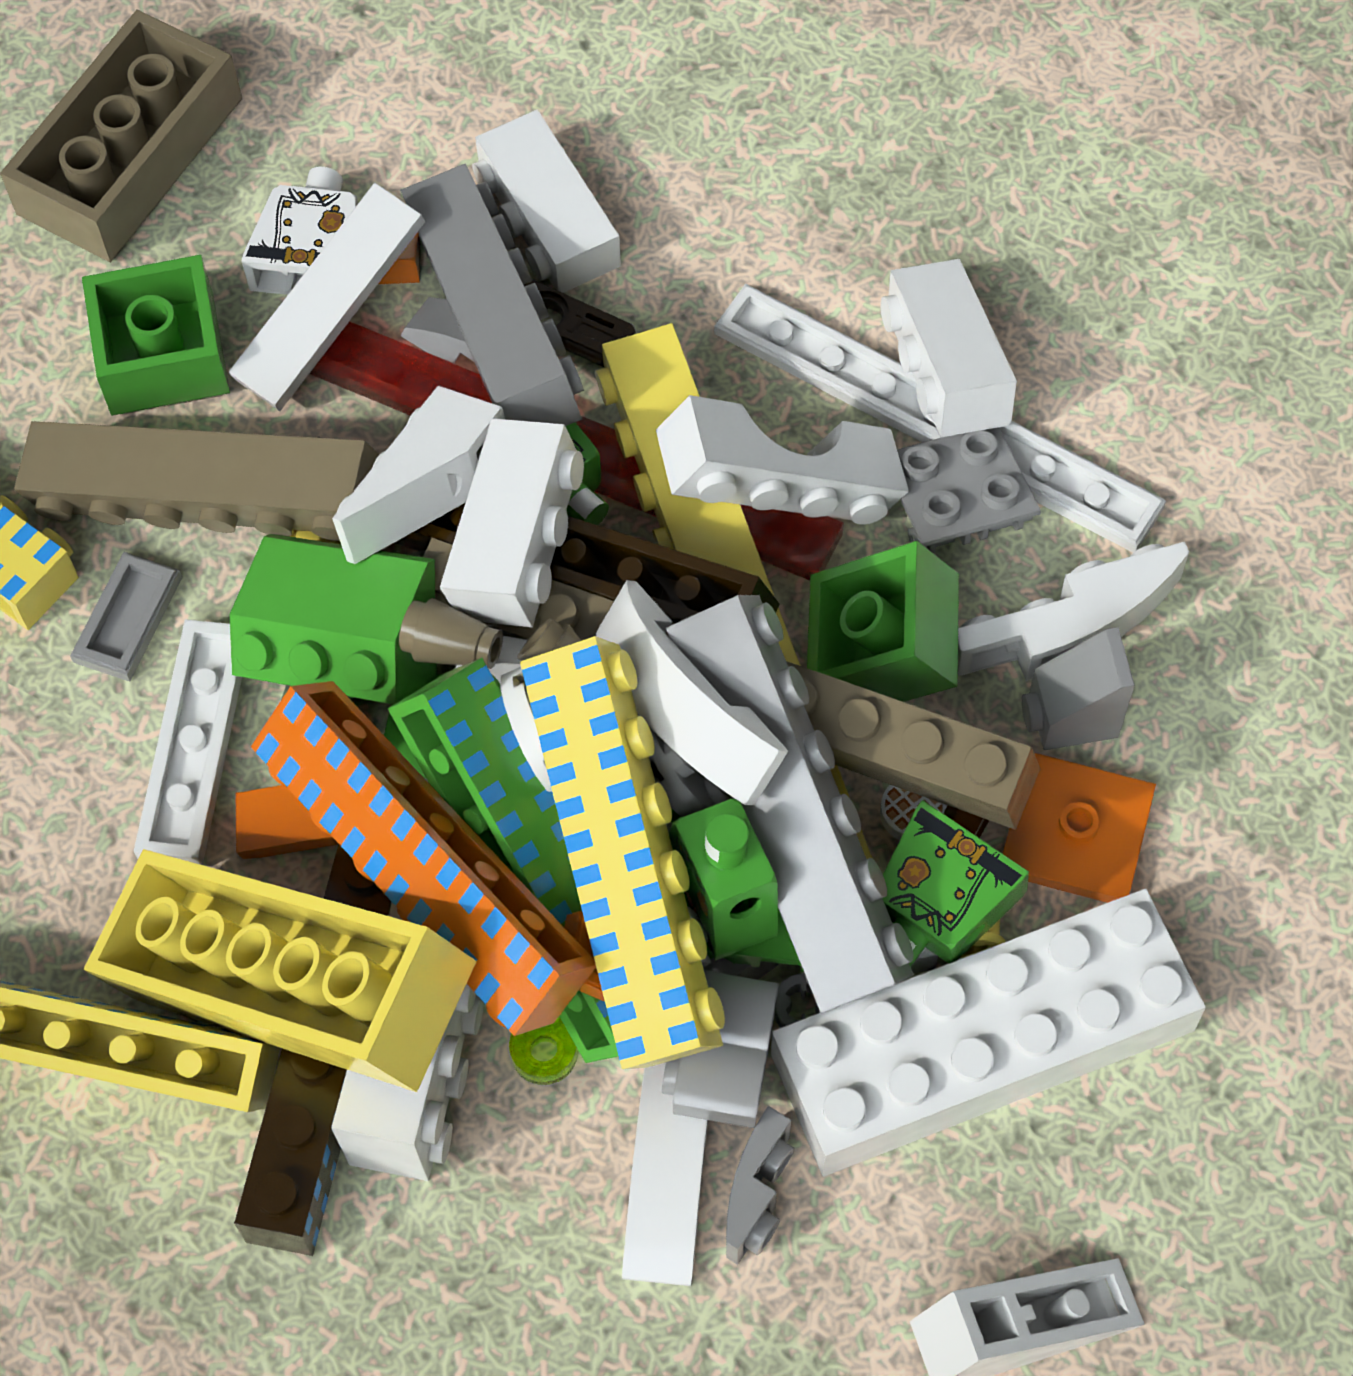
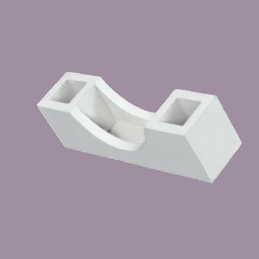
(723, 456)

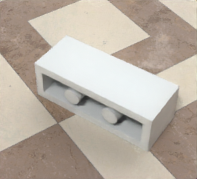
(546, 203)
(949, 348)
(513, 522)

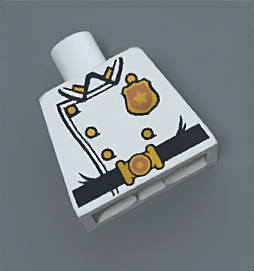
(295, 230)

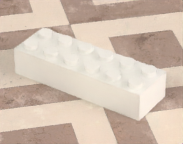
(985, 1031)

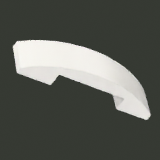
(684, 709)
(663, 1188)

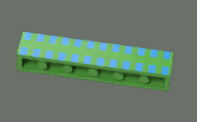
(478, 768)

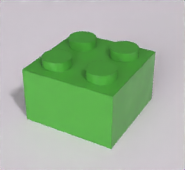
(155, 335)
(887, 623)

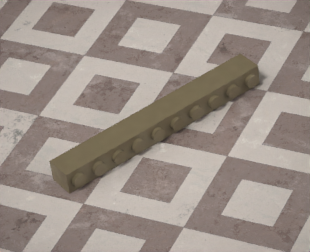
(864, 728)

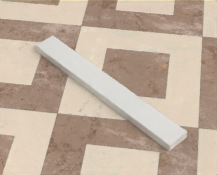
(884, 391)

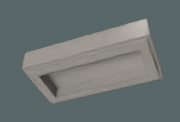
(126, 616)

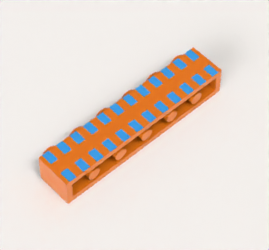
(422, 854)

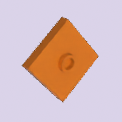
(1081, 829)

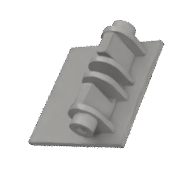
(963, 488)

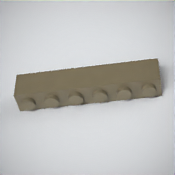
(190, 477)

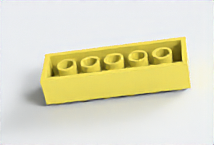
(283, 967)

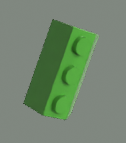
(324, 619)

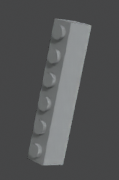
(490, 301)
(803, 823)

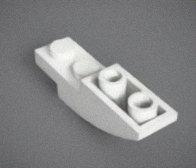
(1091, 600)

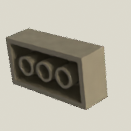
(122, 135)

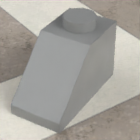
(1080, 693)

